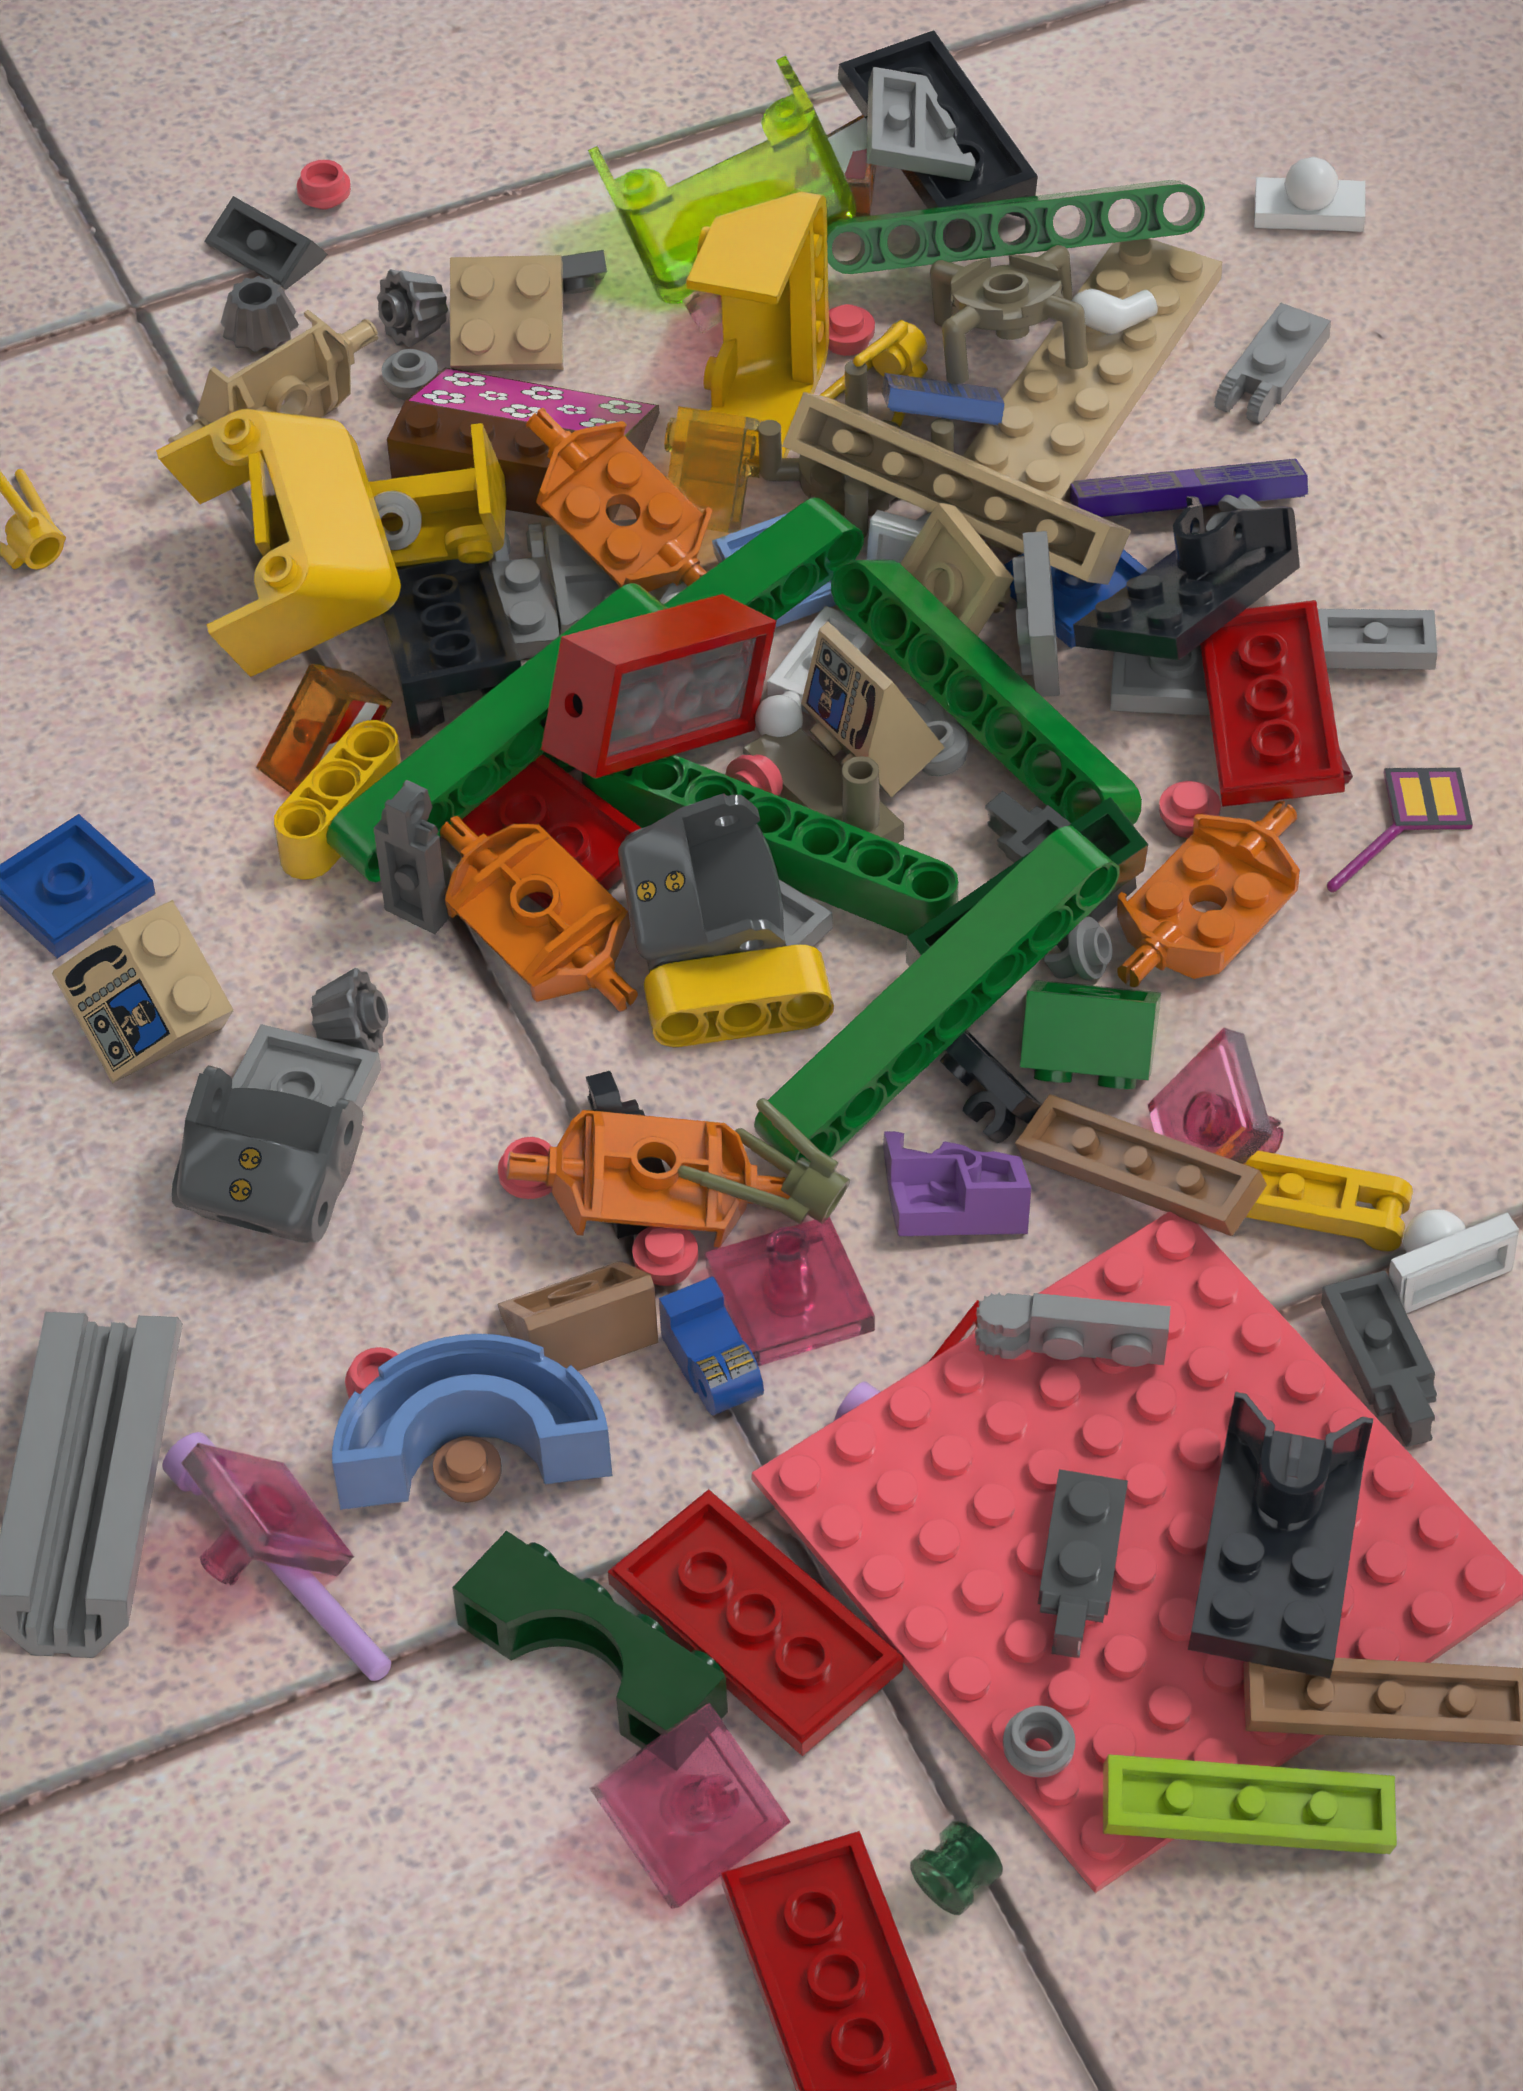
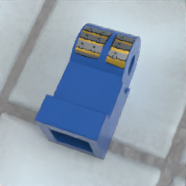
(709, 1346)

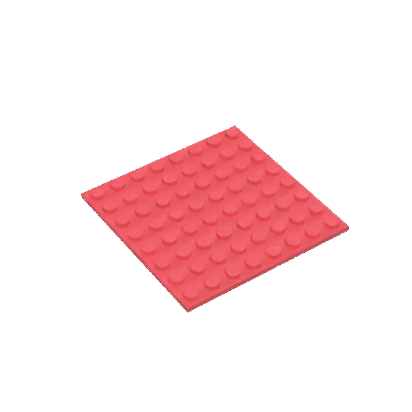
(943, 1508)

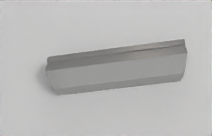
(84, 1481)

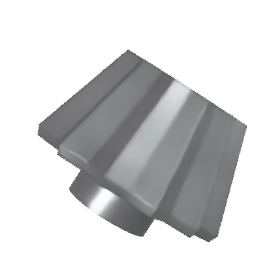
(411, 306)
(258, 314)
(350, 1012)

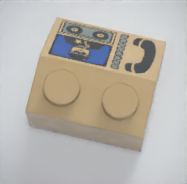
(864, 712)
(143, 992)

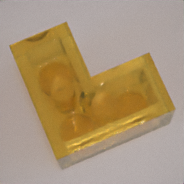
(713, 462)

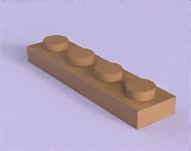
(1141, 1164)
(1389, 1701)

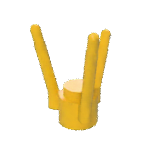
(894, 353)
(30, 534)

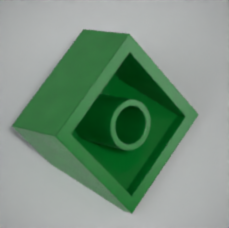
(1089, 1032)

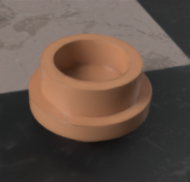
(467, 1468)

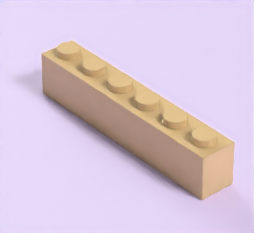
(933, 475)

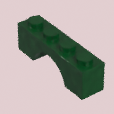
(527, 1602)

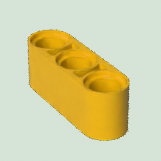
(344, 773)
(738, 995)

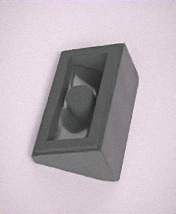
(264, 244)

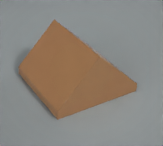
(587, 1316)

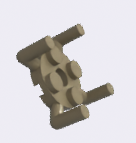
(1006, 301)
(843, 493)

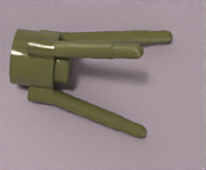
(812, 1186)

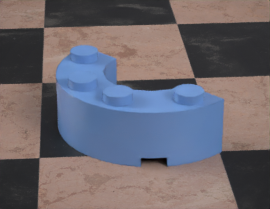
(461, 1390)

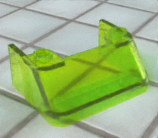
(667, 220)

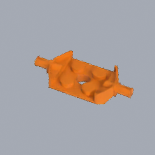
(605, 469)
(1223, 863)
(552, 950)
(600, 1178)

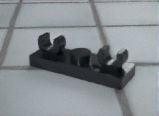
(971, 1060)

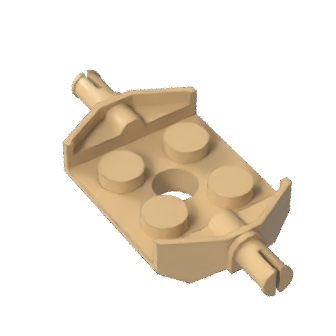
(305, 372)

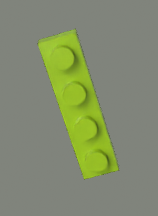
(1249, 1804)

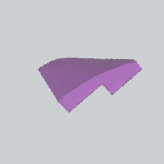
(955, 1190)

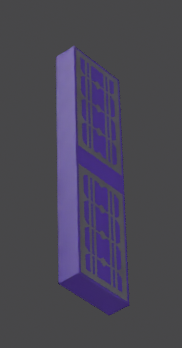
(1169, 489)

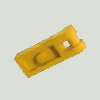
(1326, 1198)

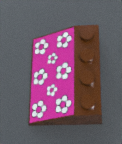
(436, 433)

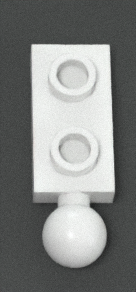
(782, 710)

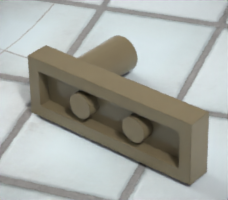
(825, 786)

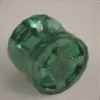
(956, 1867)

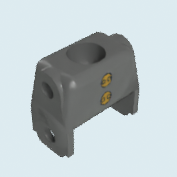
(702, 883)
(264, 1157)

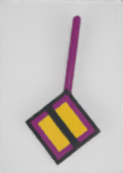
(1417, 802)

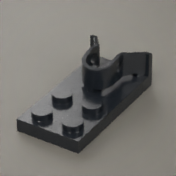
(999, 165)
(1196, 585)
(447, 637)
(1279, 1543)

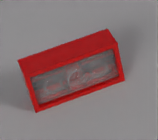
(657, 685)

